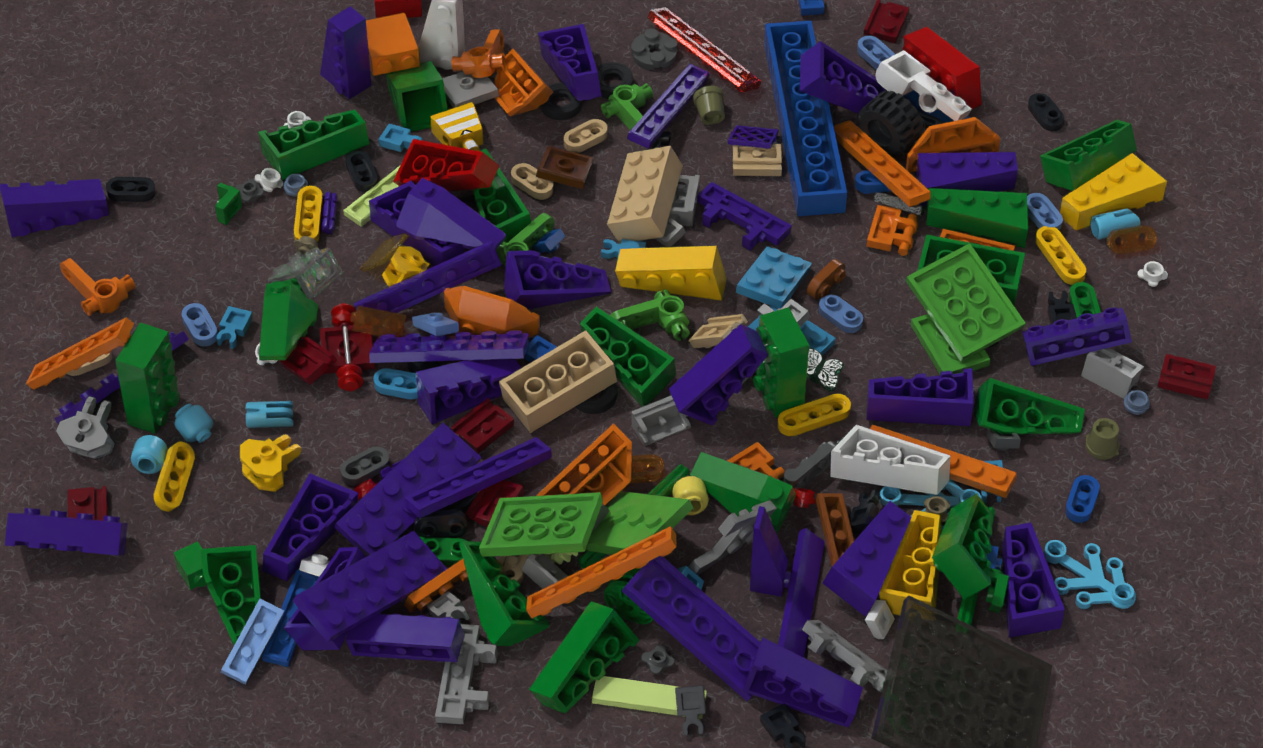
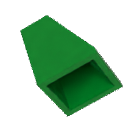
(417, 95)

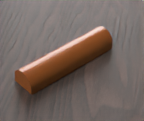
(834, 524)

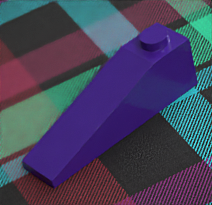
(441, 216)
(544, 281)
(769, 561)

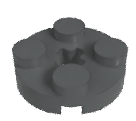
(653, 39)

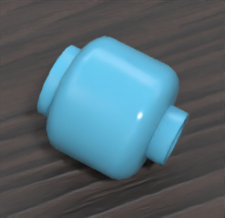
(193, 423)
(149, 454)

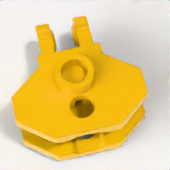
(404, 267)
(267, 461)

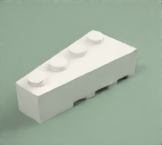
(443, 33)
(889, 462)

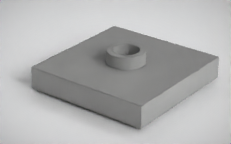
(465, 89)

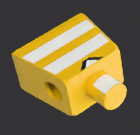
(458, 127)

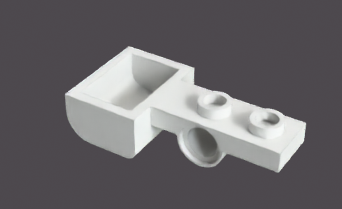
(905, 73)

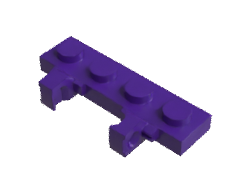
(757, 222)

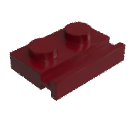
(886, 21)
(308, 360)
(1186, 376)
(483, 425)
(487, 499)
(88, 501)

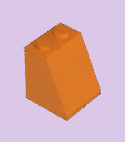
(391, 45)

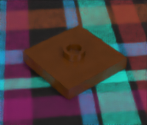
(565, 167)

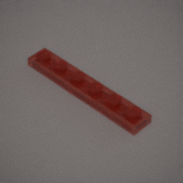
(704, 49)

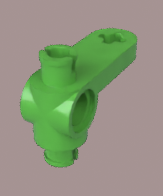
(626, 101)
(526, 237)
(665, 310)

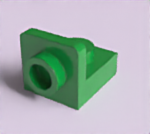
(228, 203)
(996, 594)

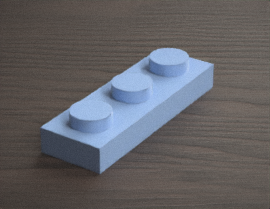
(252, 641)

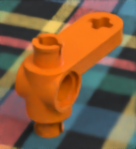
(482, 60)
(101, 295)

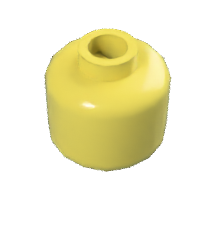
(694, 490)

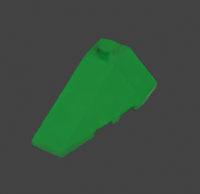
(284, 320)
(1021, 411)
(743, 488)
(233, 584)
(498, 600)

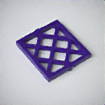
(747, 130)

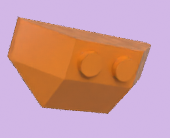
(519, 86)
(954, 137)
(483, 312)
(599, 468)

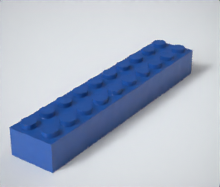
(804, 124)

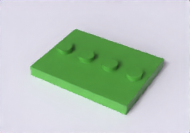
(965, 302)
(634, 519)
(541, 524)

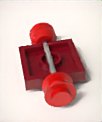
(348, 347)

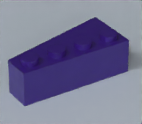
(967, 171)
(461, 386)
(307, 525)
(65, 532)
(865, 564)
(1030, 593)
(801, 684)

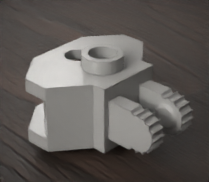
(88, 433)

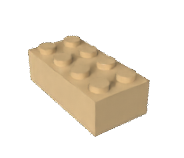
(645, 194)
(558, 381)

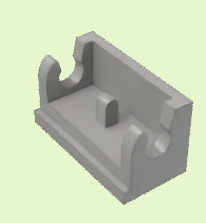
(685, 200)
(1112, 371)
(658, 421)
(542, 570)

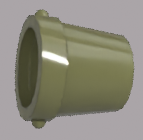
(710, 104)
(1103, 439)

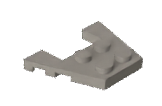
(735, 533)

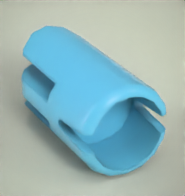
(1105, 223)
(269, 414)

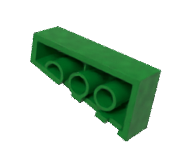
(314, 142)
(502, 205)
(637, 362)
(582, 657)

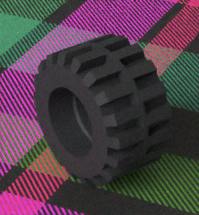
(891, 122)

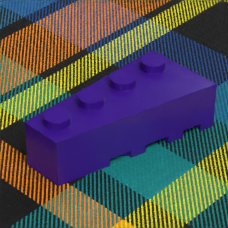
(347, 53)
(572, 60)
(836, 78)
(52, 205)
(385, 213)
(719, 375)
(922, 399)
(301, 628)

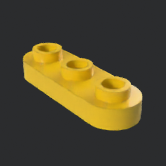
(308, 209)
(1059, 247)
(821, 408)
(170, 492)

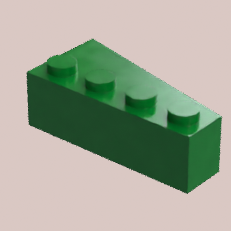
(1088, 155)
(980, 213)
(965, 546)

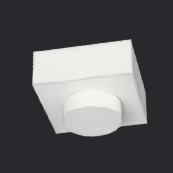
(314, 564)
(879, 619)

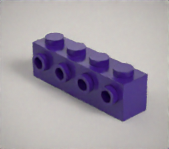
(1076, 336)
(407, 638)

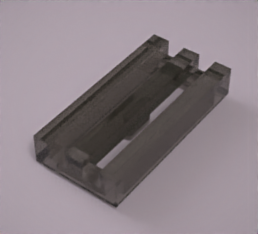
(898, 203)

